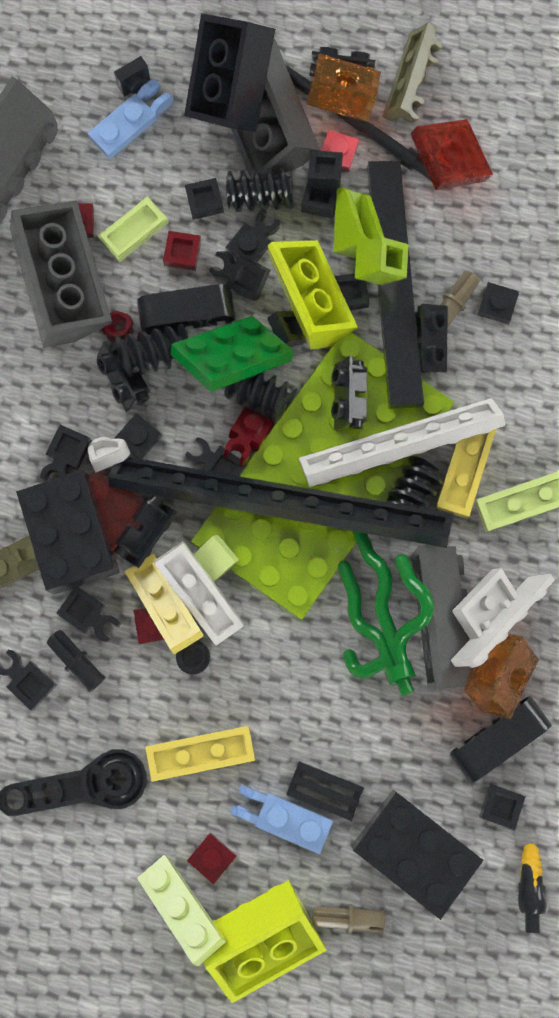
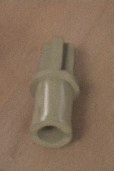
(460, 294)
(350, 919)

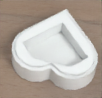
(107, 452)

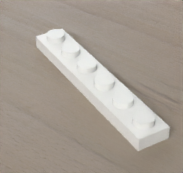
(401, 442)

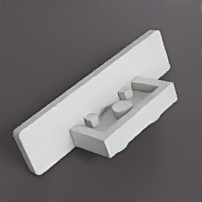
(492, 611)

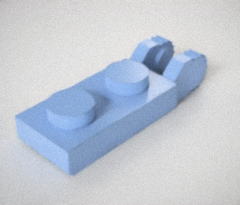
(129, 119)
(285, 819)

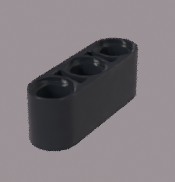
(189, 307)
(500, 741)

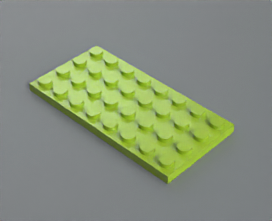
(297, 558)

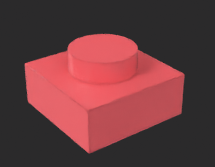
(341, 143)

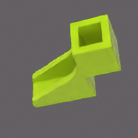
(361, 237)

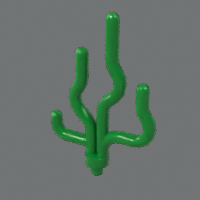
(389, 641)

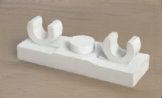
(199, 593)

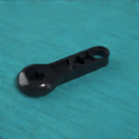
(84, 785)

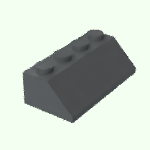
(282, 129)
(24, 131)
(59, 272)
(444, 636)

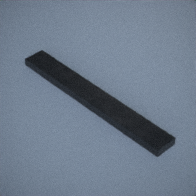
(396, 297)

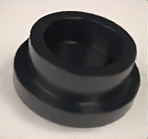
(193, 658)

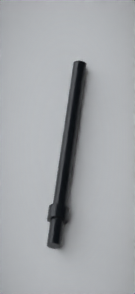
(409, 157)

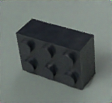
(229, 72)
(67, 532)
(416, 854)

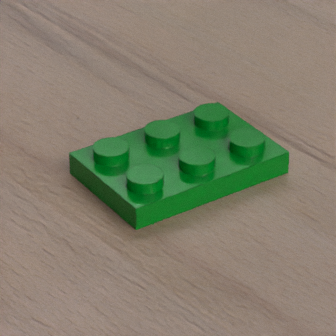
(231, 353)

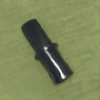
(75, 660)

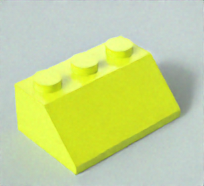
(312, 292)
(263, 942)

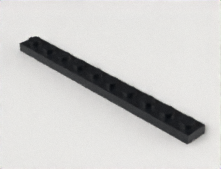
(283, 501)

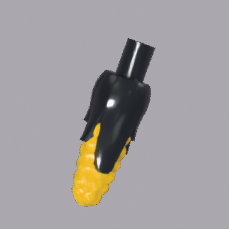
(531, 888)

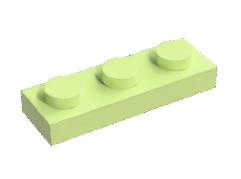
(519, 502)
(181, 910)

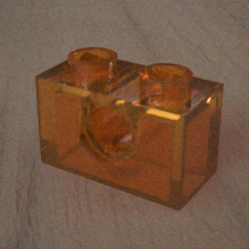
(343, 88)
(502, 677)

